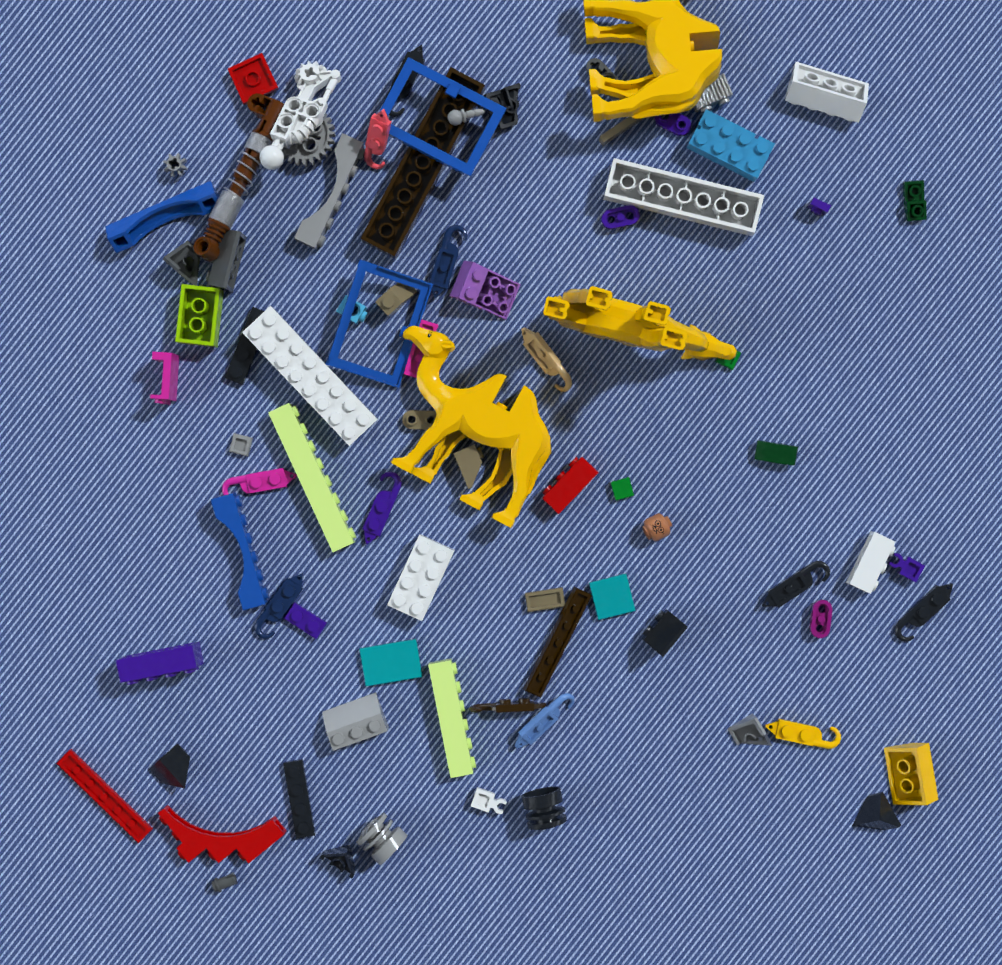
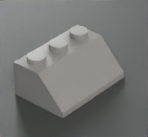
(354, 721)

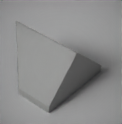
(749, 732)

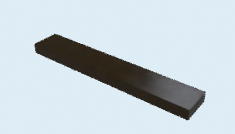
(557, 642)

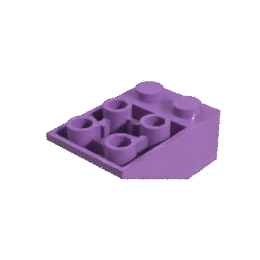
(484, 289)

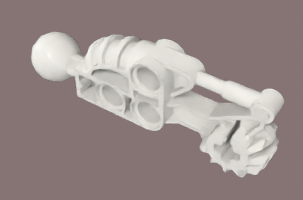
(309, 80)

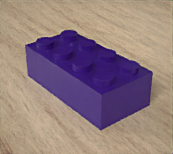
(159, 662)

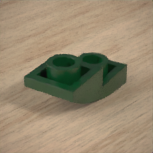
(914, 200)
(776, 452)

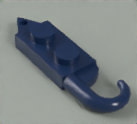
(446, 261)
(279, 604)

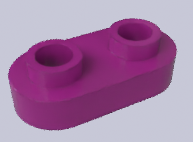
(822, 618)

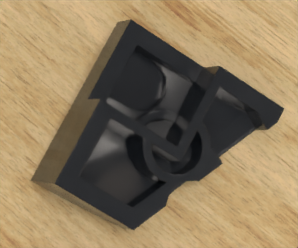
(508, 98)

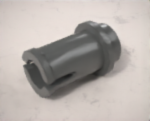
(224, 882)

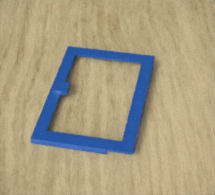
(453, 90)
(362, 268)

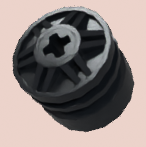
(544, 813)

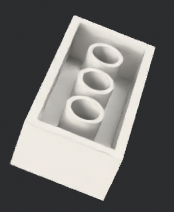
(421, 577)

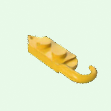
(802, 733)

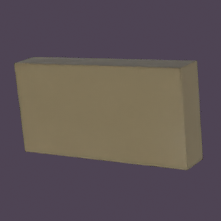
(544, 599)

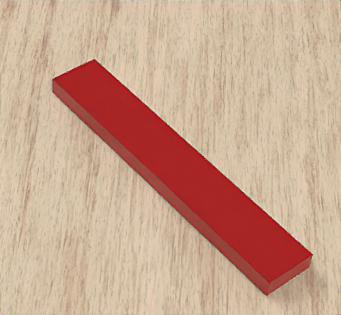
(104, 795)

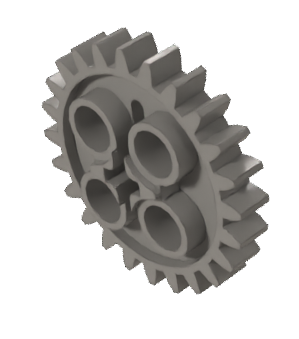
(302, 154)

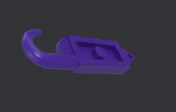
(381, 508)

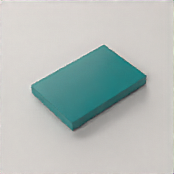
(391, 662)

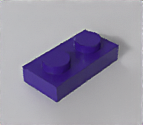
(305, 620)

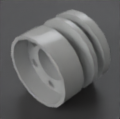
(381, 838)

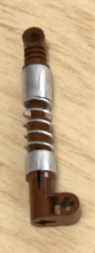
(230, 201)

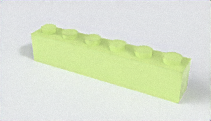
(451, 717)

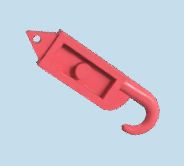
(377, 138)

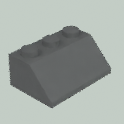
(226, 266)

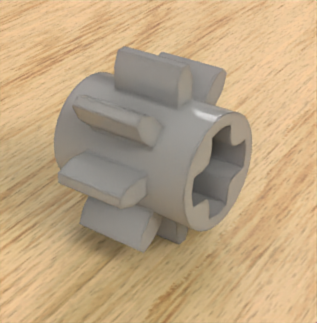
(173, 160)

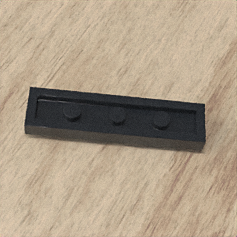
(244, 353)
(299, 798)

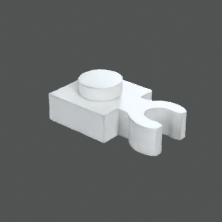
(485, 800)

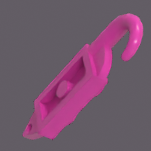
(260, 481)

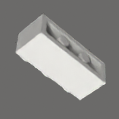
(871, 562)

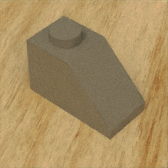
(395, 298)
(469, 463)

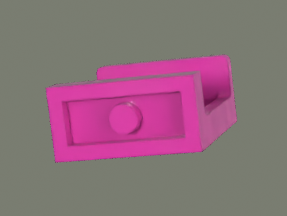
(169, 377)

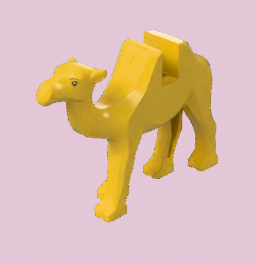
(678, 49)
(633, 325)
(472, 414)

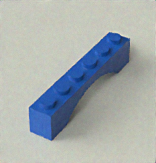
(131, 229)
(228, 511)

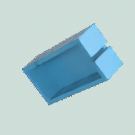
(730, 145)

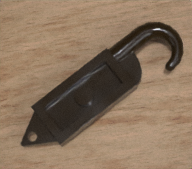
(506, 705)

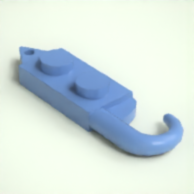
(542, 721)

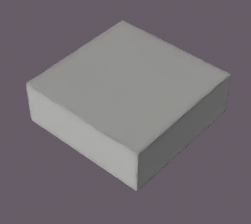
(241, 444)

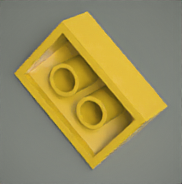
(911, 774)

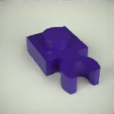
(908, 568)

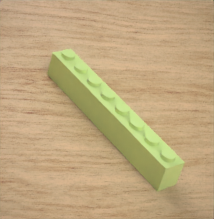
(311, 476)

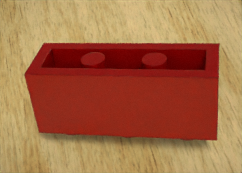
(569, 484)

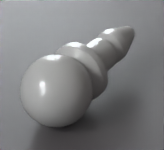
(455, 117)

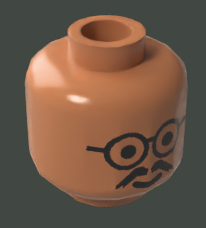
(657, 527)

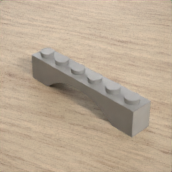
(313, 228)

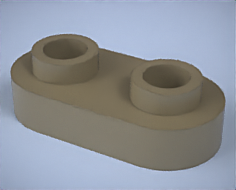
(421, 419)

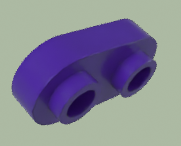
(671, 123)
(620, 218)

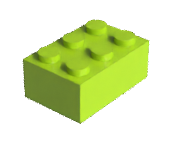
(199, 315)

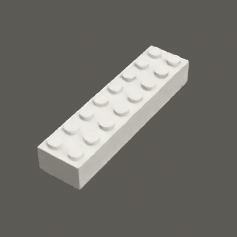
(683, 197)
(309, 375)

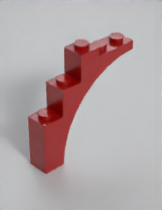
(220, 844)

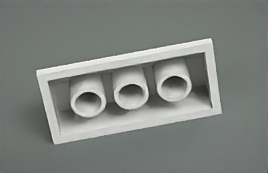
(827, 92)

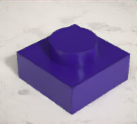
(818, 207)

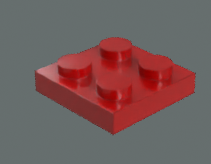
(253, 77)

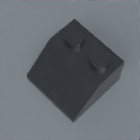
(664, 632)

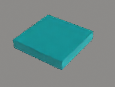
(612, 596)

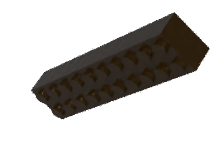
(417, 172)

